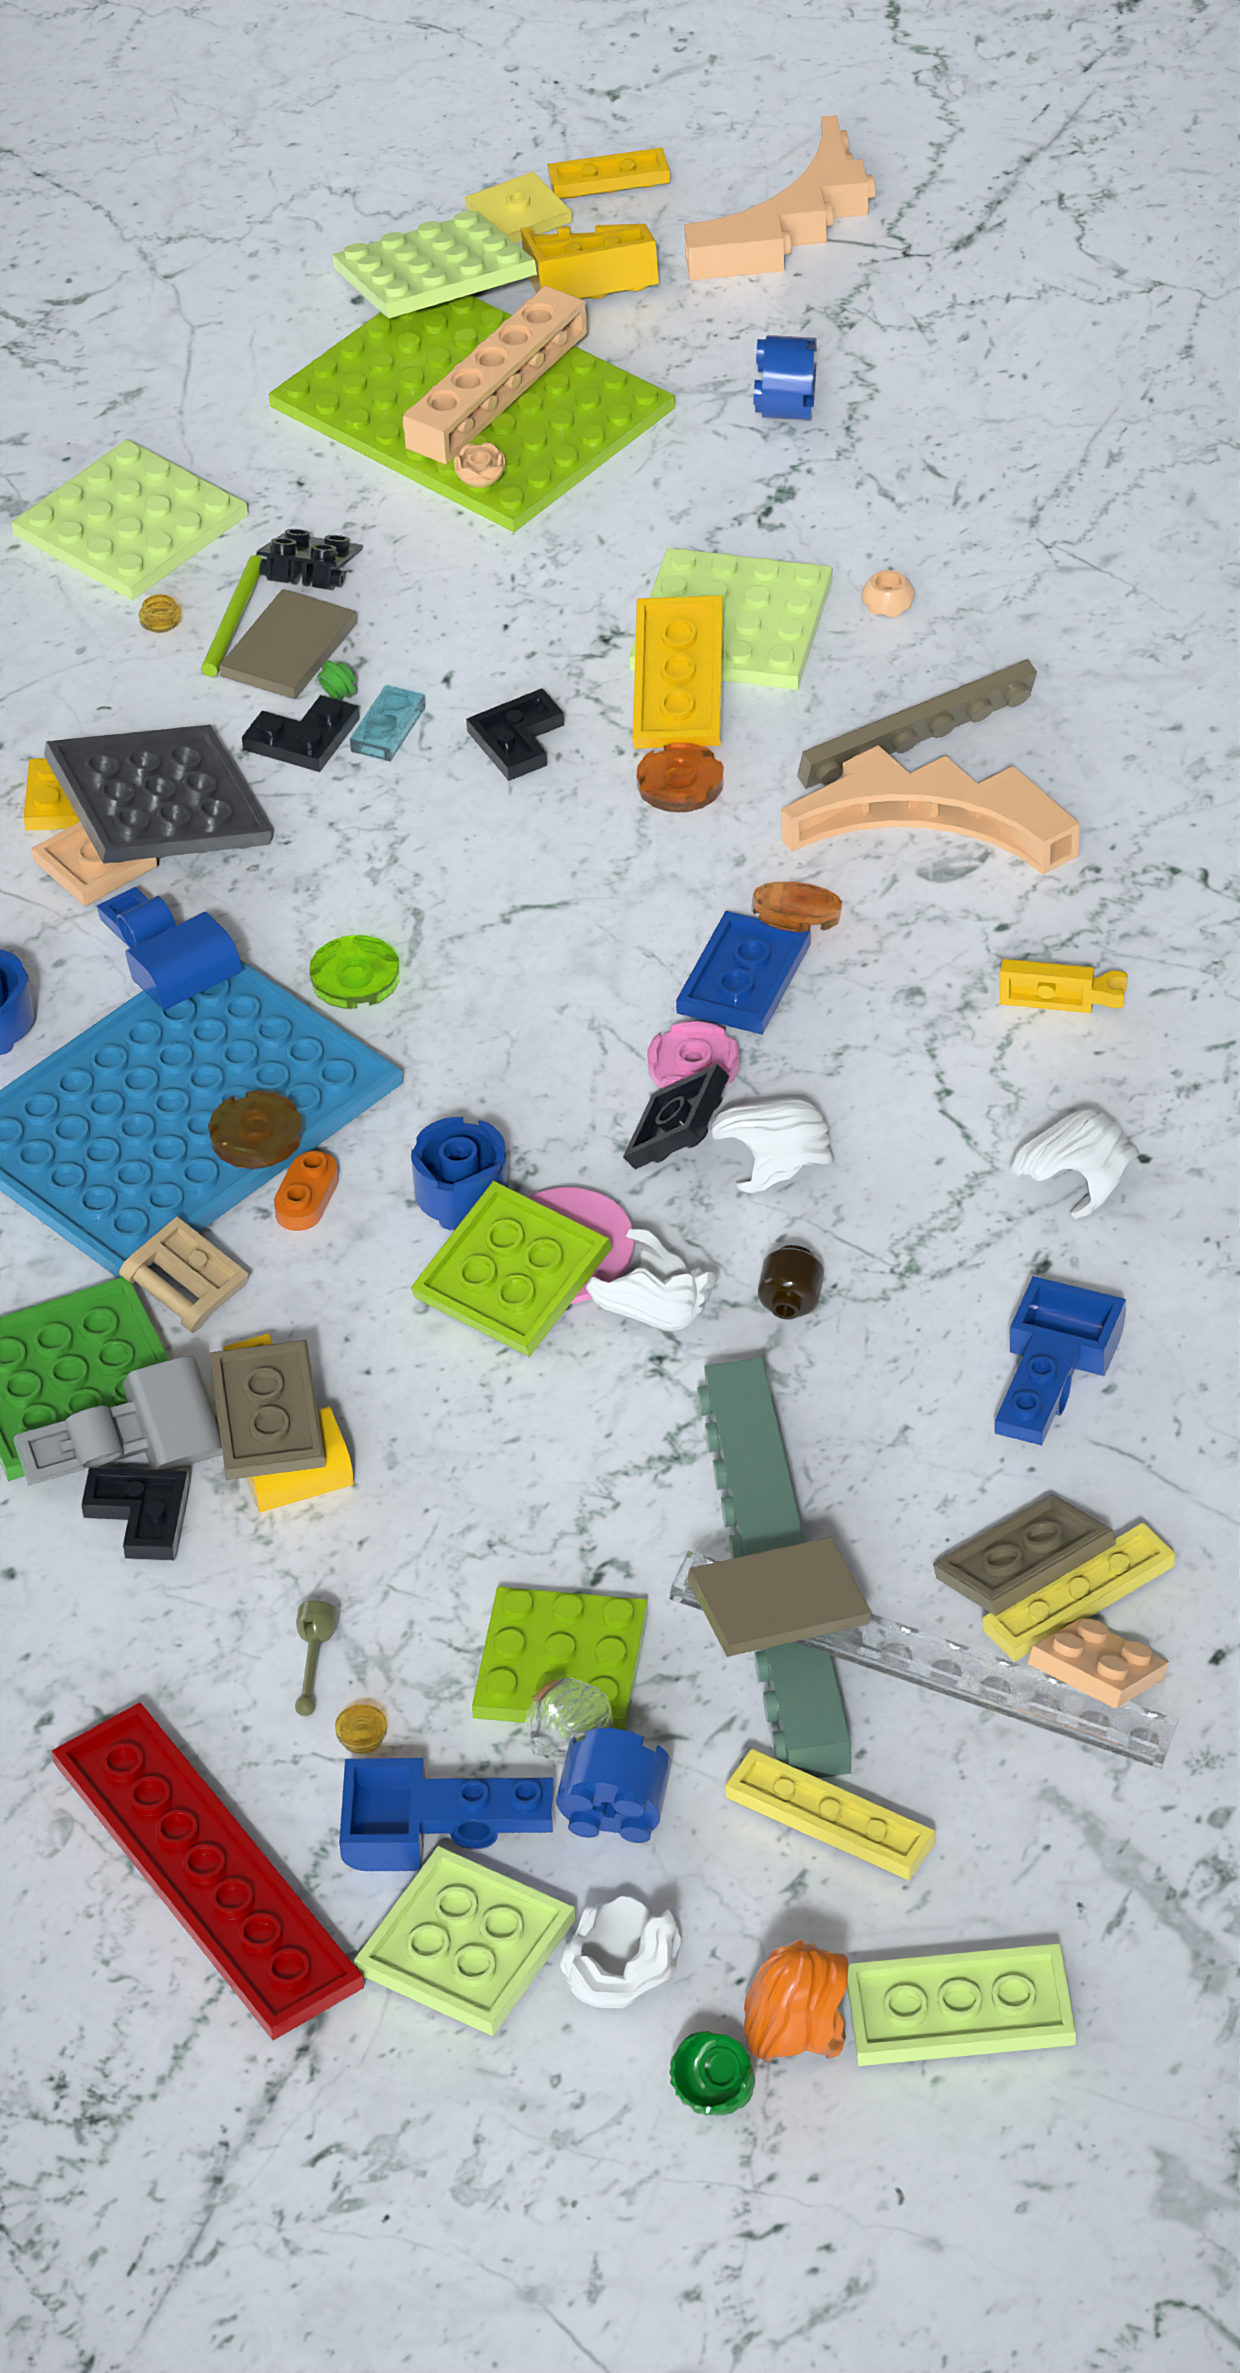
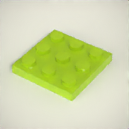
(511, 1268)
(555, 1636)

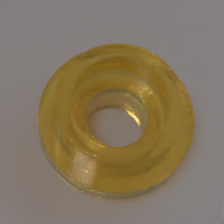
(159, 613)
(362, 1738)

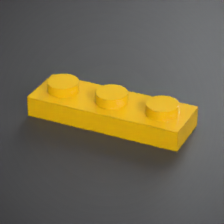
(609, 173)

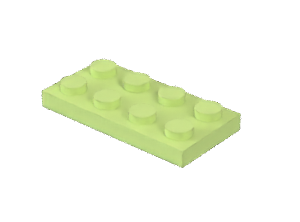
(960, 2004)

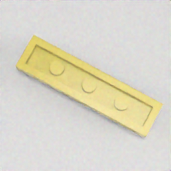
(1081, 1592)
(830, 1814)

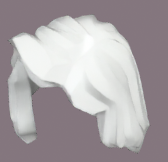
(780, 1135)
(1083, 1143)
(658, 1291)
(620, 1953)

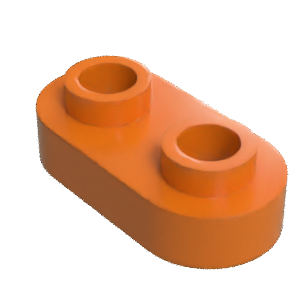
(312, 1182)

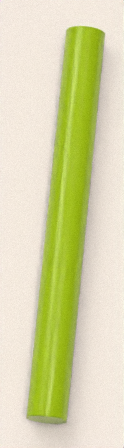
(232, 617)

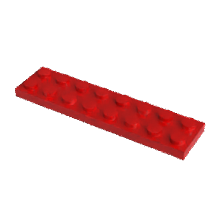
(208, 1871)

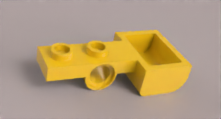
(290, 1487)

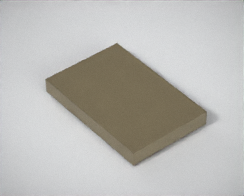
(288, 644)
(266, 1409)
(1024, 1554)
(779, 1596)

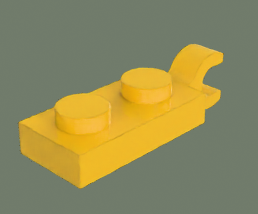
(1059, 986)

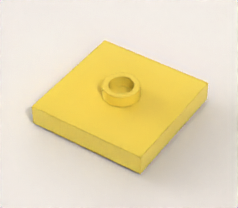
(520, 204)

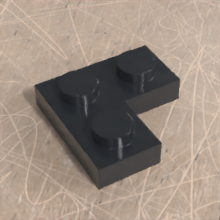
(509, 732)
(303, 742)
(146, 1498)

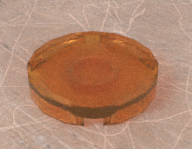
(680, 777)
(796, 906)
(255, 1130)

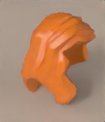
(796, 2003)

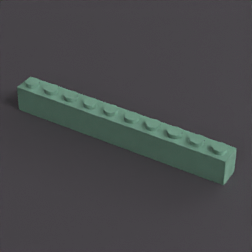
(765, 1517)

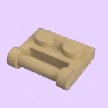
(193, 1264)

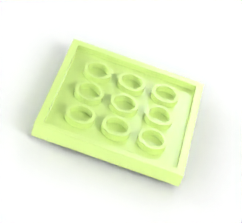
(433, 264)
(129, 519)
(768, 610)

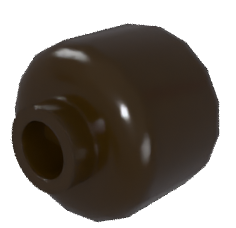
(791, 1281)

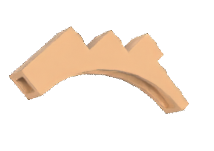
(797, 216)
(937, 796)

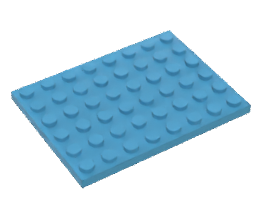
(116, 1122)

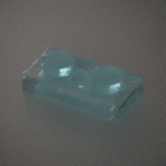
(387, 723)

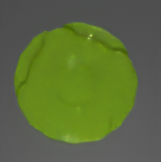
(354, 971)

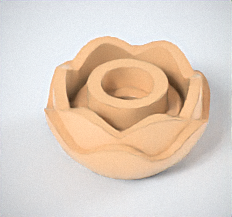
(479, 464)
(888, 593)

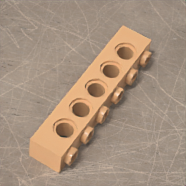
(494, 374)

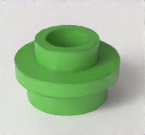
(337, 680)

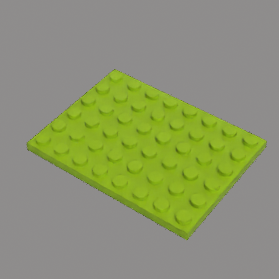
(549, 435)

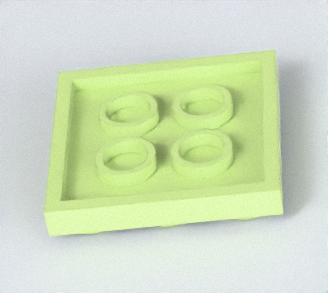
(465, 1940)

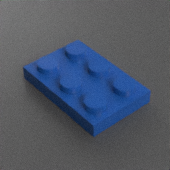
(742, 973)

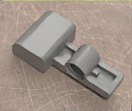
(164, 1417)

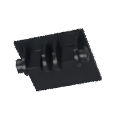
(318, 555)

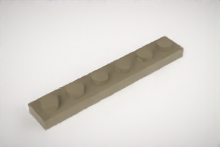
(926, 720)

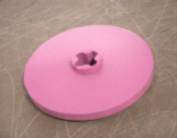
(599, 1215)

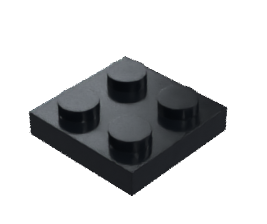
(676, 1117)

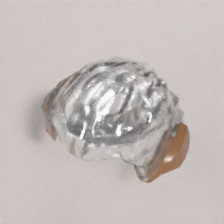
(562, 1712)

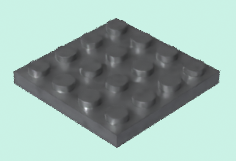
(157, 793)

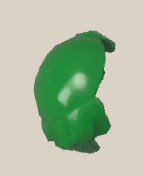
(712, 2074)

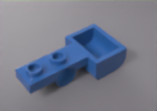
(169, 958)
(1056, 1333)
(393, 1804)

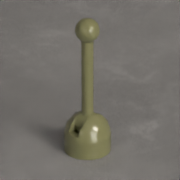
(315, 1624)

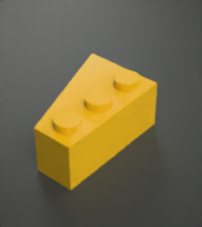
(595, 262)

